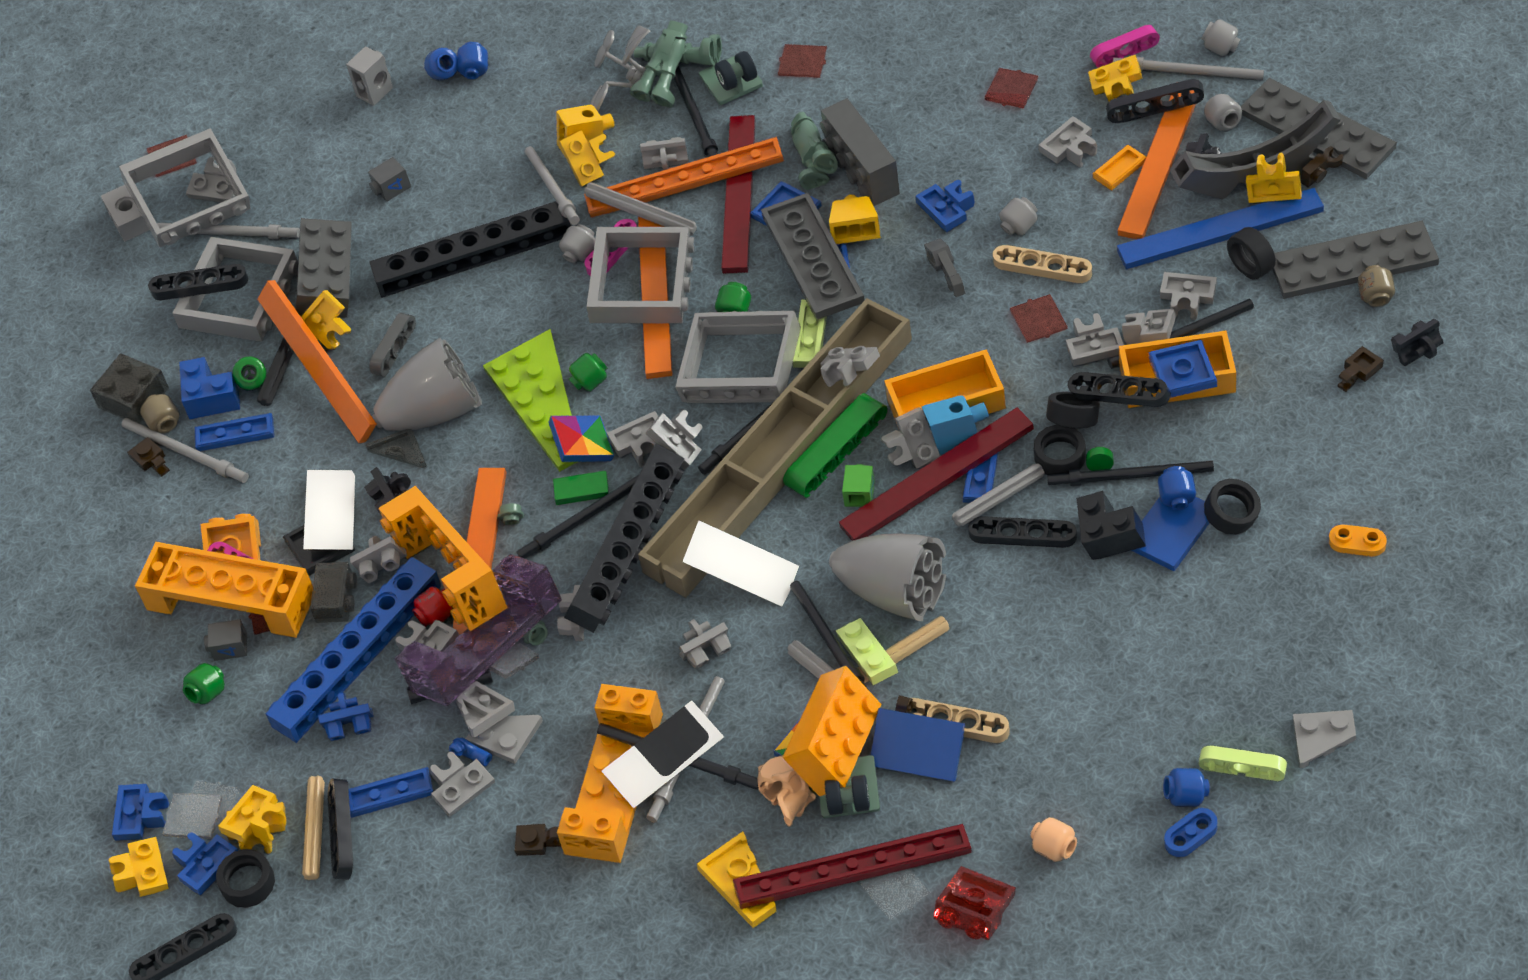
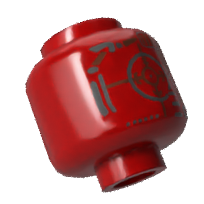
(431, 607)

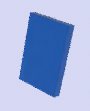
(1172, 532)
(917, 744)

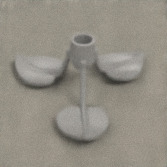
(634, 72)

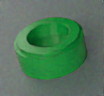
(1099, 459)

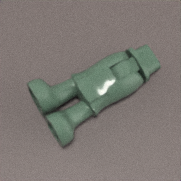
(706, 54)
(663, 64)
(813, 153)

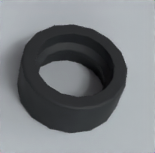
(1251, 253)
(1071, 412)
(1059, 434)
(1244, 493)
(256, 893)

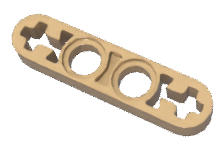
(1043, 261)
(958, 713)

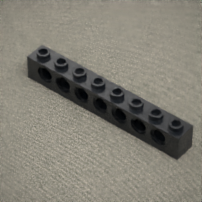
(469, 249)
(653, 482)

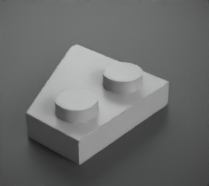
(482, 707)
(1322, 733)
(508, 737)

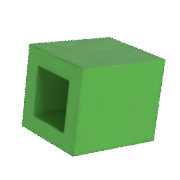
(858, 485)

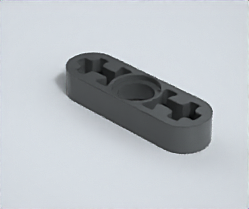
(391, 343)

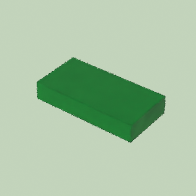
(580, 487)

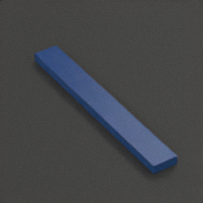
(1217, 229)

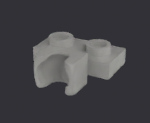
(1069, 141)
(211, 185)
(1187, 291)
(1153, 327)
(1093, 342)
(843, 363)
(676, 436)
(633, 439)
(912, 440)
(437, 636)
(459, 783)

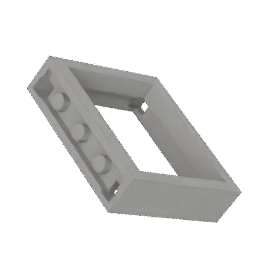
(173, 156)
(216, 249)
(640, 311)
(737, 389)

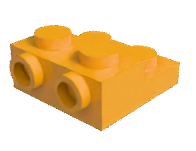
(239, 533)

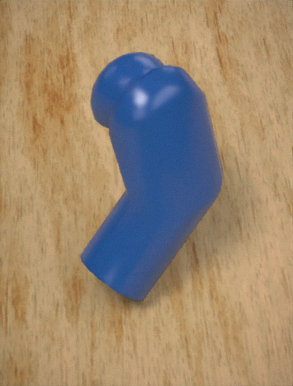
(464, 747)

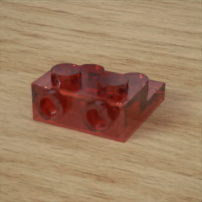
(973, 903)

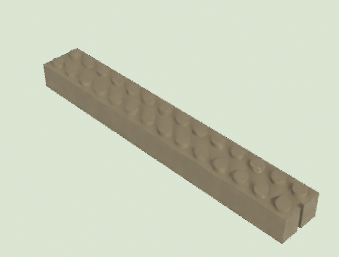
(757, 463)

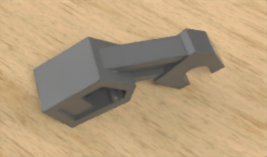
(941, 258)

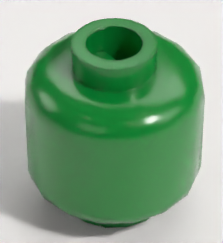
(733, 298)
(249, 363)
(587, 372)
(203, 683)

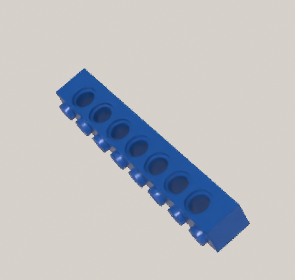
(385, 616)

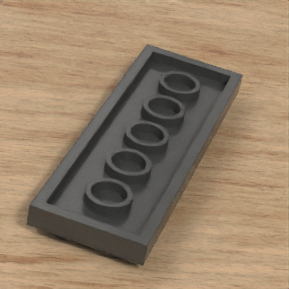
(1282, 107)
(812, 256)
(1344, 259)

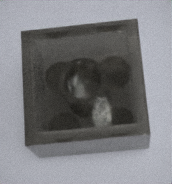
(127, 386)

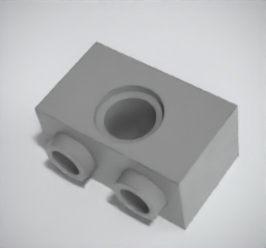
(369, 75)
(124, 213)

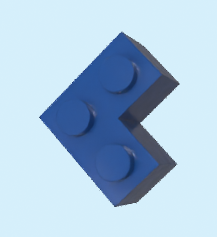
(206, 393)

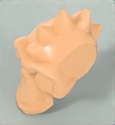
(784, 788)

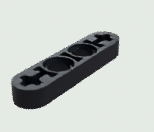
(1154, 97)
(198, 284)
(1117, 393)
(1022, 527)
(340, 829)
(181, 946)

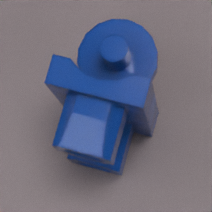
(334, 721)

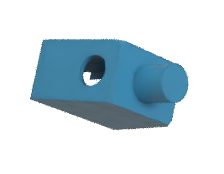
(953, 421)

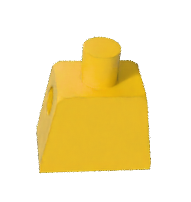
(582, 118)
(853, 220)

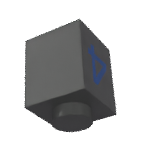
(389, 179)
(226, 640)

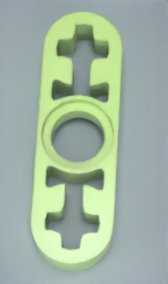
(1233, 760)

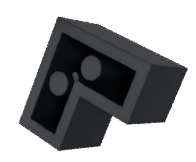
(1106, 530)

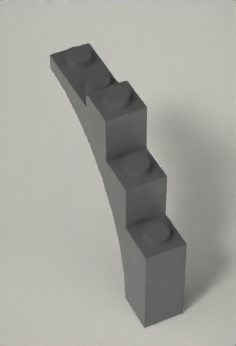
(1220, 173)

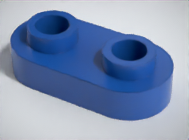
(1188, 832)

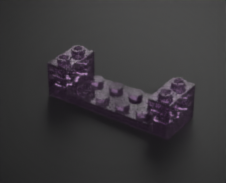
(446, 674)

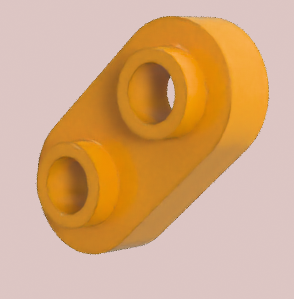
(1357, 540)

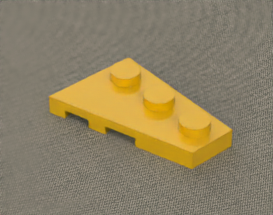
(732, 862)

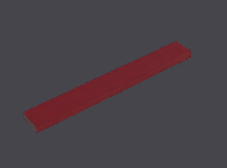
(738, 201)
(936, 475)
(851, 866)

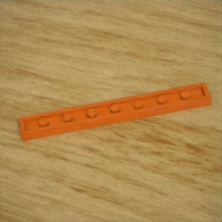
(1155, 172)
(694, 174)
(655, 288)
(317, 361)
(484, 519)

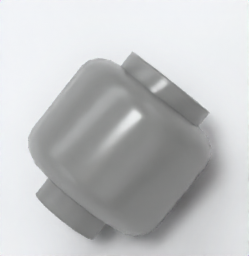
(1221, 37)
(1223, 112)
(1018, 216)
(577, 243)

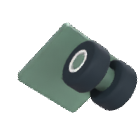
(731, 78)
(858, 795)

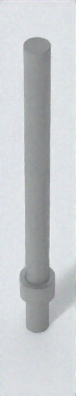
(1198, 69)
(565, 206)
(272, 231)
(222, 466)
(664, 793)

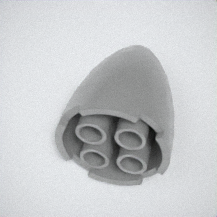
(426, 391)
(893, 571)

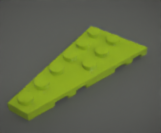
(534, 388)

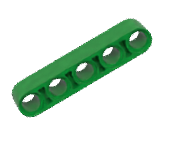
(834, 444)

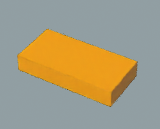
(1119, 167)

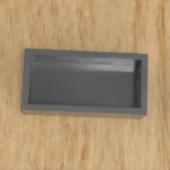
(859, 152)
(323, 262)

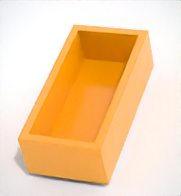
(1135, 362)
(965, 376)
(832, 730)

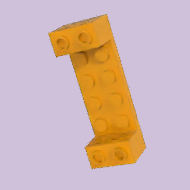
(226, 581)
(472, 586)
(602, 815)

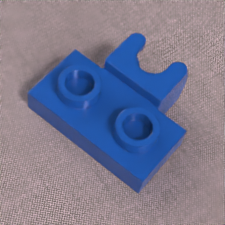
(946, 206)
(136, 810)
(201, 861)

